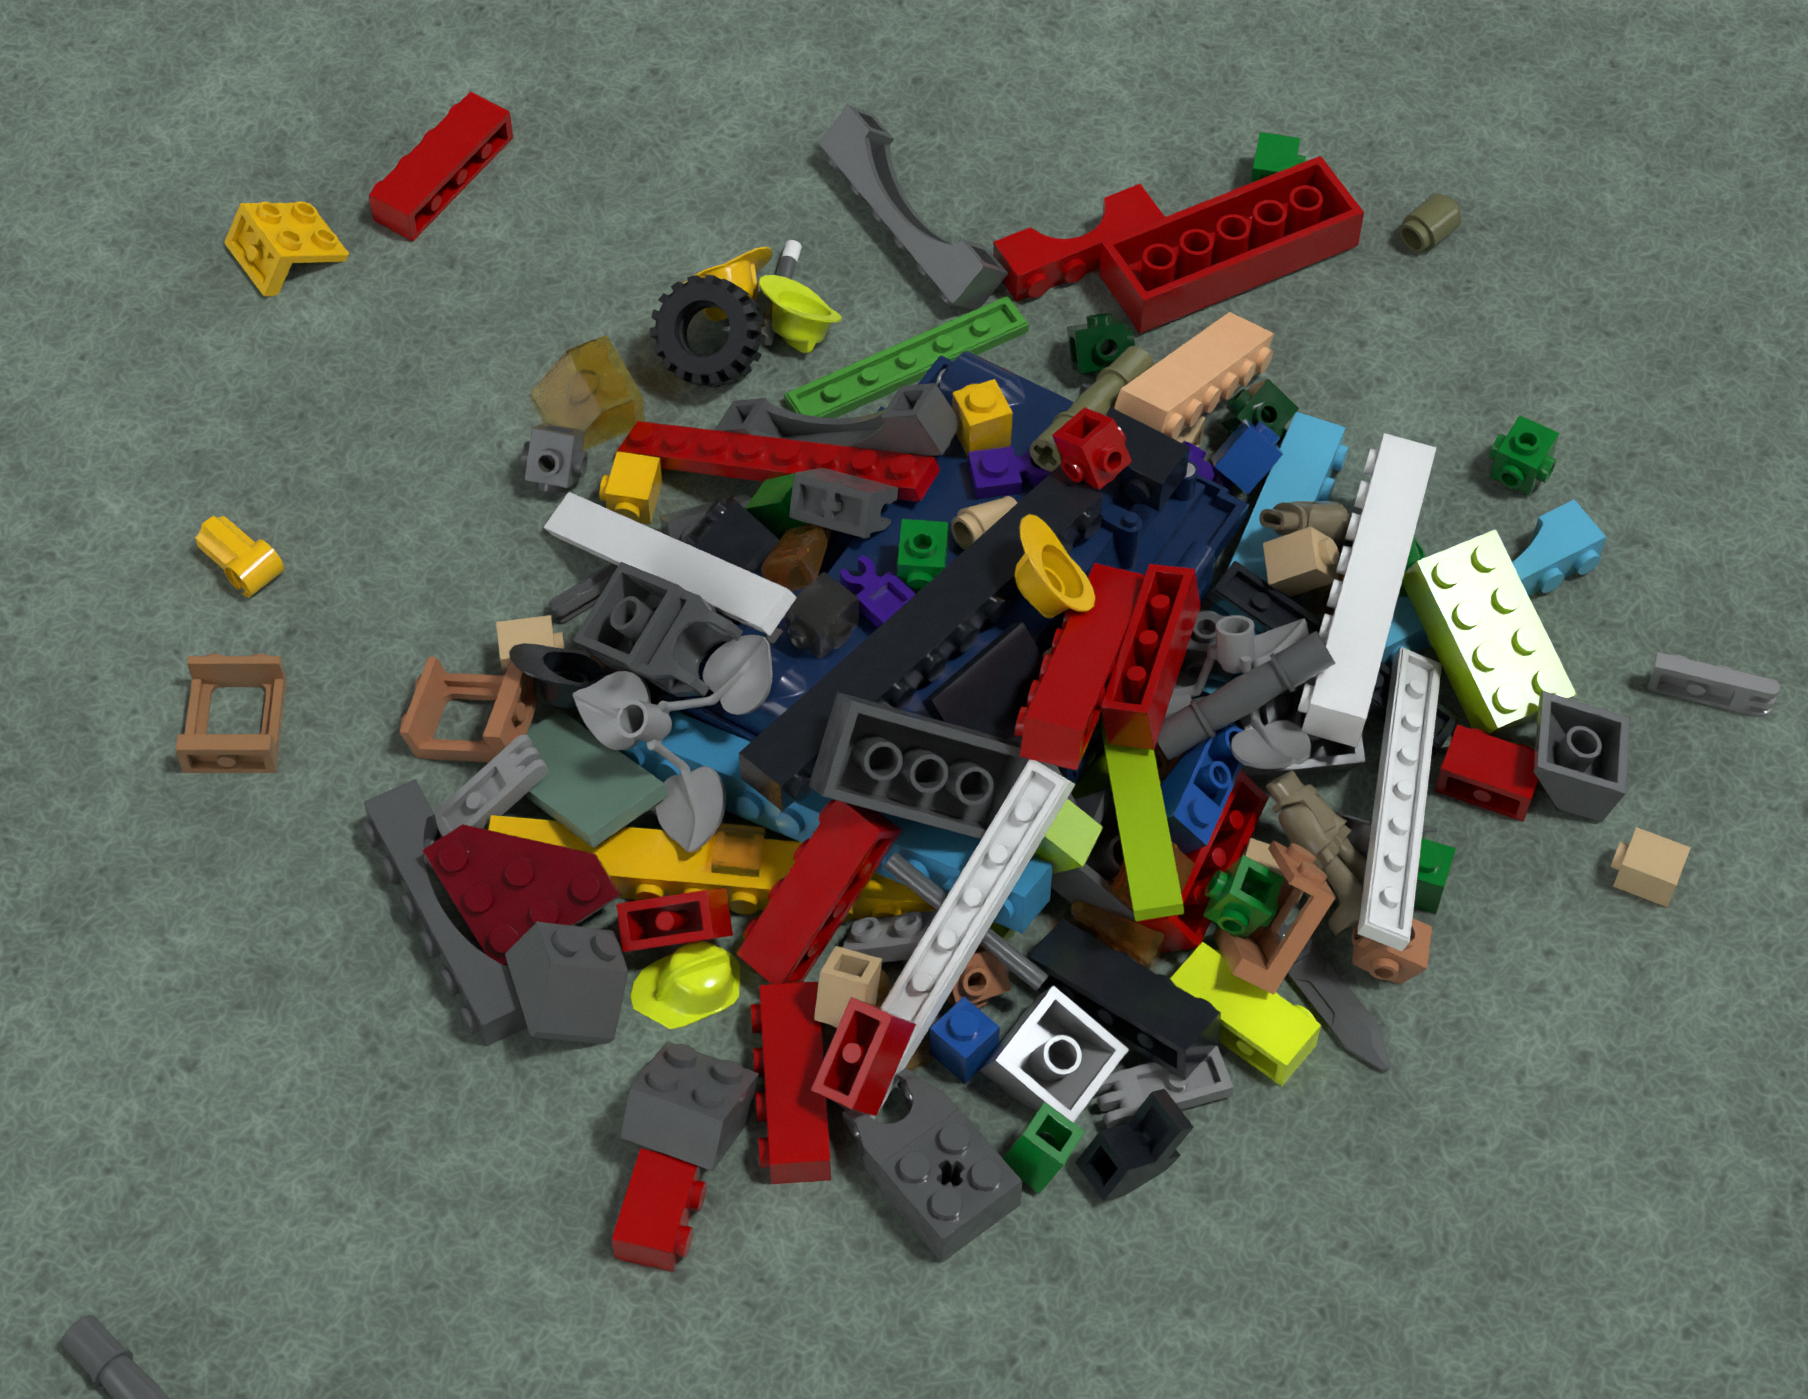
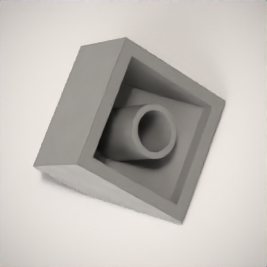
(1054, 1056)

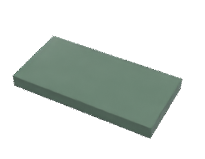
(588, 784)

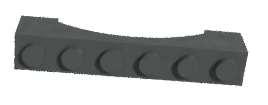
(861, 151)
(913, 423)
(403, 827)

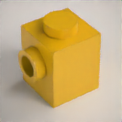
(983, 417)
(632, 486)

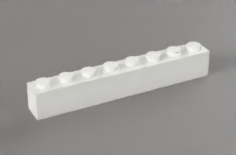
(1369, 590)

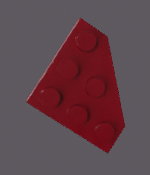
(514, 881)

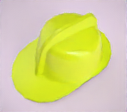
(797, 312)
(687, 985)

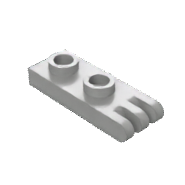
(1712, 685)
(494, 787)
(890, 936)
(1133, 1085)

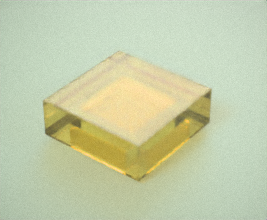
(738, 850)

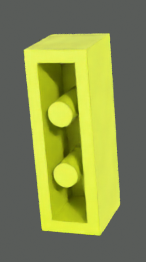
(1253, 1021)

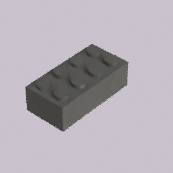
(915, 766)

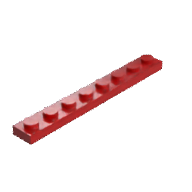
(770, 457)

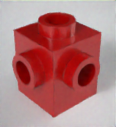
(1092, 448)

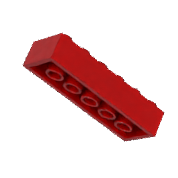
(1230, 244)

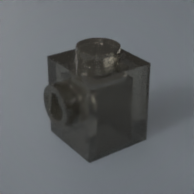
(822, 616)

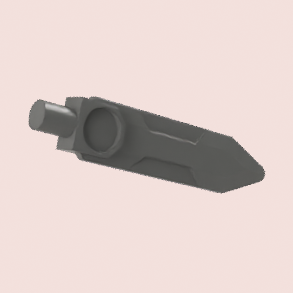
(1337, 1005)

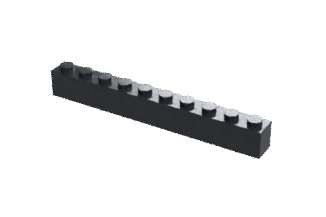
(918, 636)

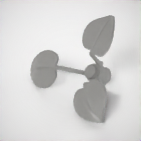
(1239, 651)
(622, 714)

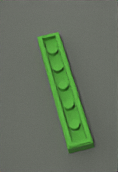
(907, 361)

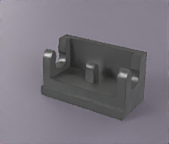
(840, 501)

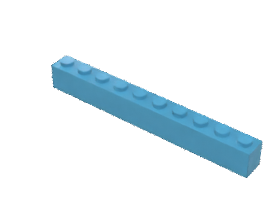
(930, 849)

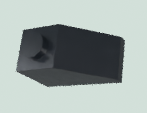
(1156, 464)

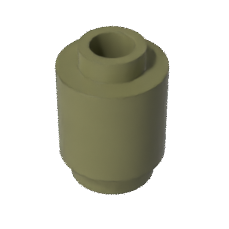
(1430, 223)

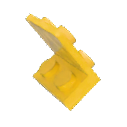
(275, 235)

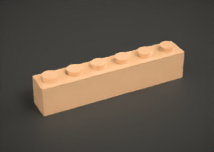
(1197, 375)

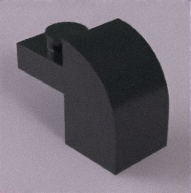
(1137, 1151)

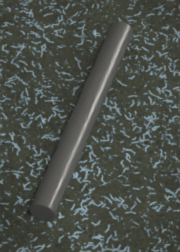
(991, 942)

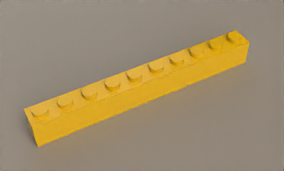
(655, 865)

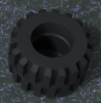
(673, 322)

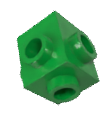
(1524, 455)
(1243, 897)

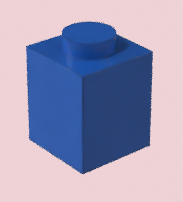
(1248, 454)
(963, 1039)

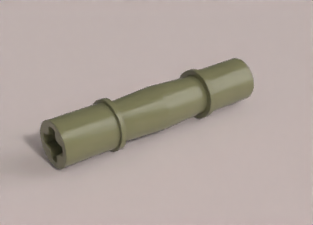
(1098, 397)

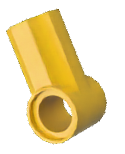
(245, 562)

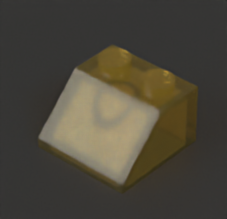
(590, 393)

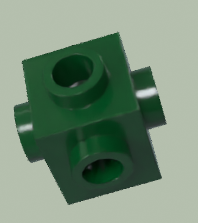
(1087, 338)
(1260, 403)

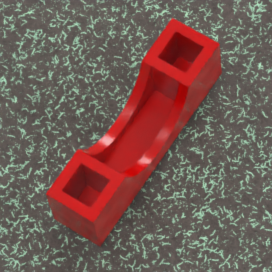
(1043, 262)

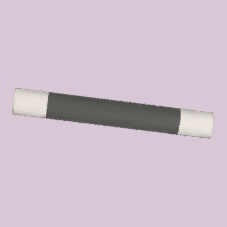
(785, 269)

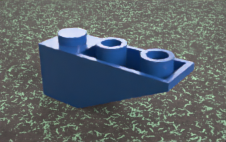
(1199, 789)

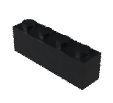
(1128, 999)

